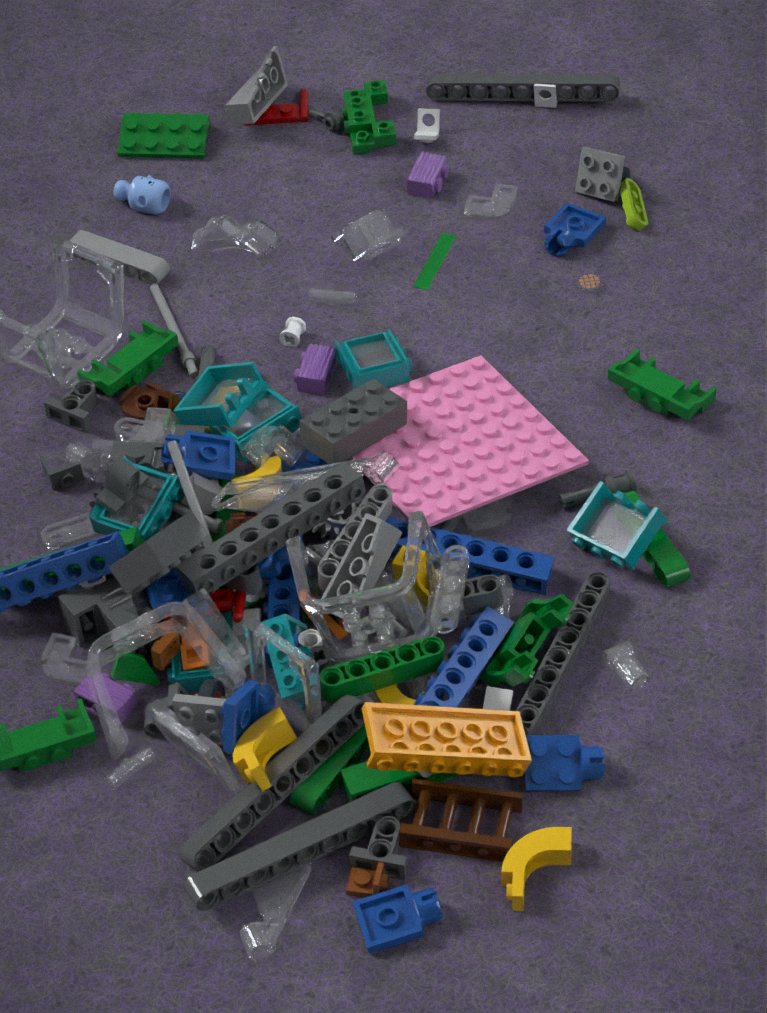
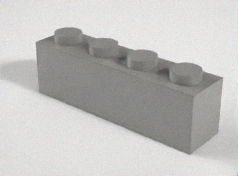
(258, 91)
(363, 559)

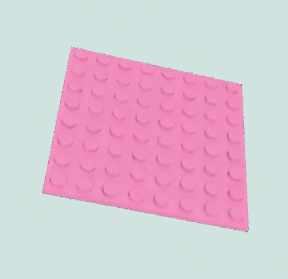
(469, 443)

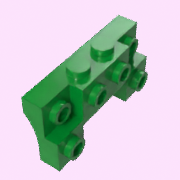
(361, 124)
(133, 361)
(658, 389)
(515, 655)
(46, 740)

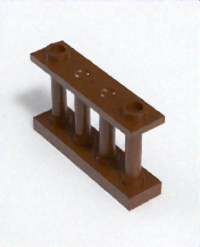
(455, 842)

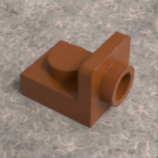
(165, 649)
(367, 882)

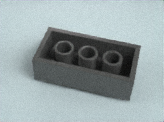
(353, 422)
(159, 553)

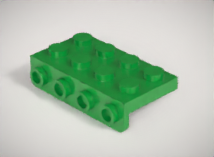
(164, 135)

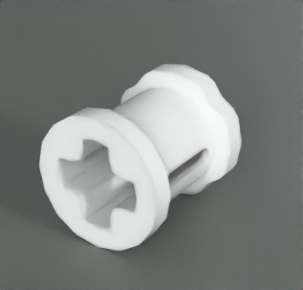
(291, 335)

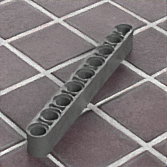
(491, 92)
(564, 652)
(290, 770)
(297, 847)

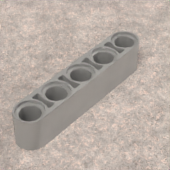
(136, 263)
(376, 503)

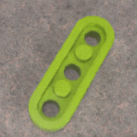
(633, 205)

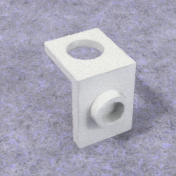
(545, 102)
(427, 133)
(498, 699)

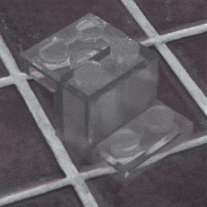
(370, 236)

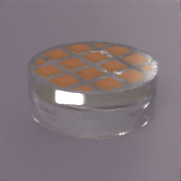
(589, 284)

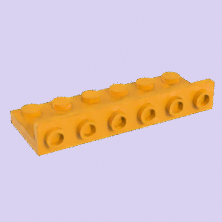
(445, 740)

